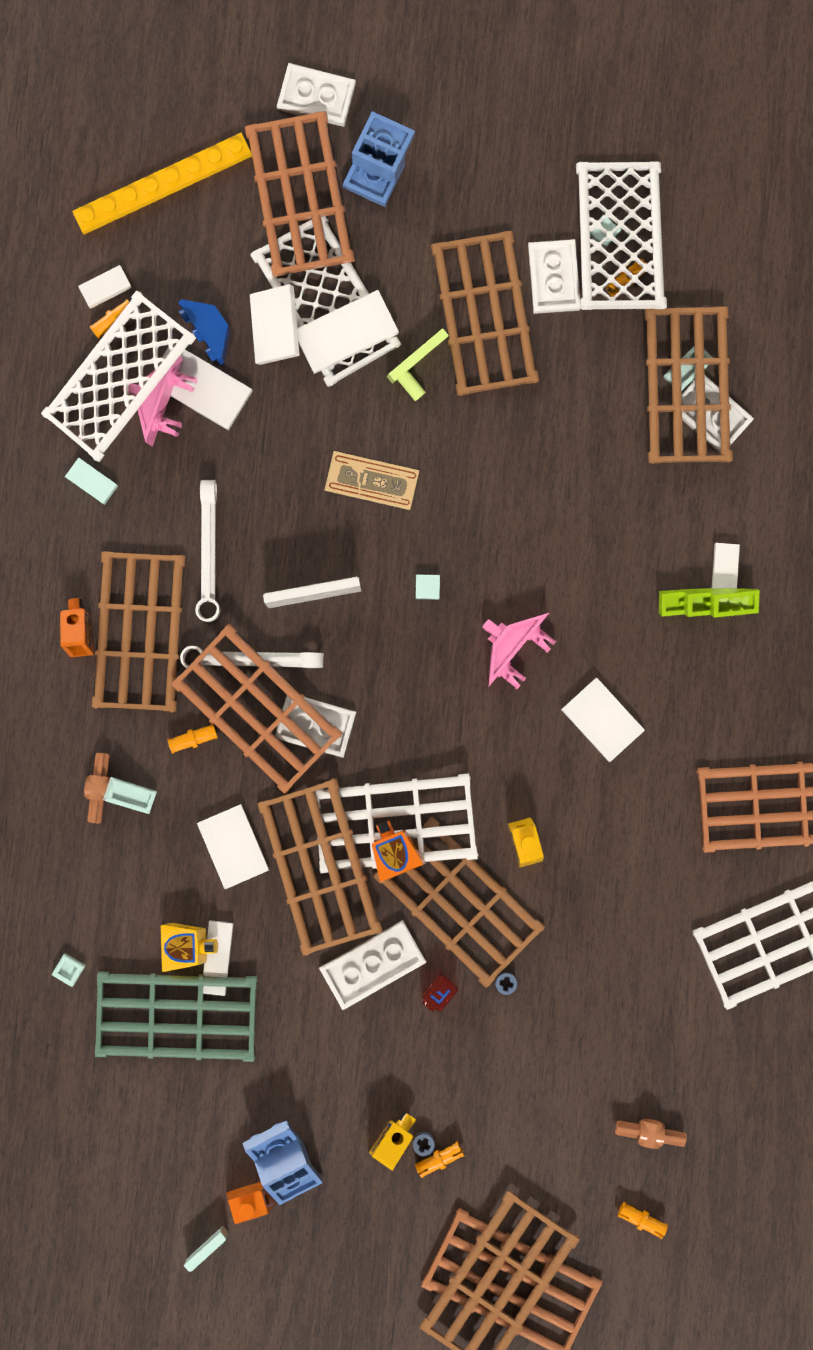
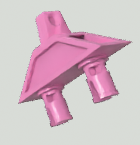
(154, 407)
(508, 641)

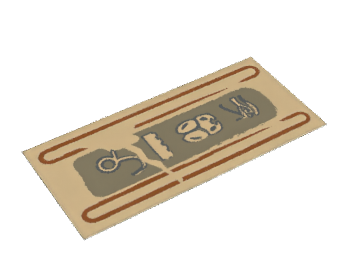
(371, 480)

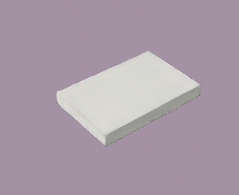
(315, 91)
(554, 276)
(274, 324)
(738, 416)
(335, 715)
(602, 720)
(233, 846)

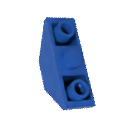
(208, 327)

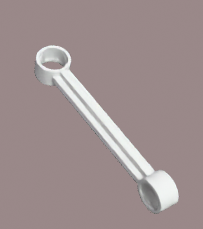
(208, 499)
(302, 660)

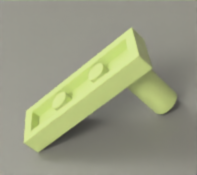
(404, 376)

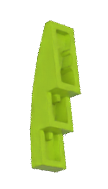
(709, 601)

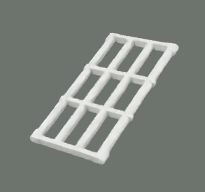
(417, 809)
(755, 938)

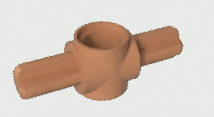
(96, 787)
(650, 1133)

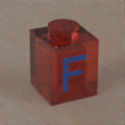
(439, 993)

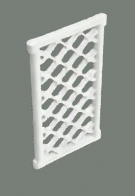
(654, 169)
(258, 257)
(131, 402)

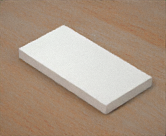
(346, 331)
(215, 393)
(312, 592)
(372, 965)

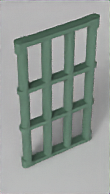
(152, 1027)

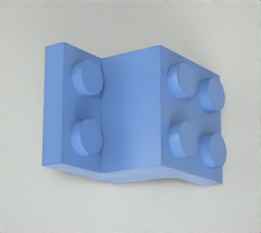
(378, 159)
(282, 1162)

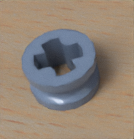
(512, 979)
(416, 1145)

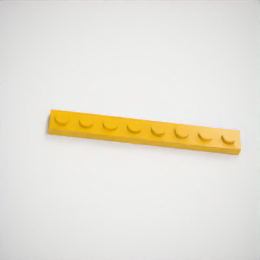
(162, 183)

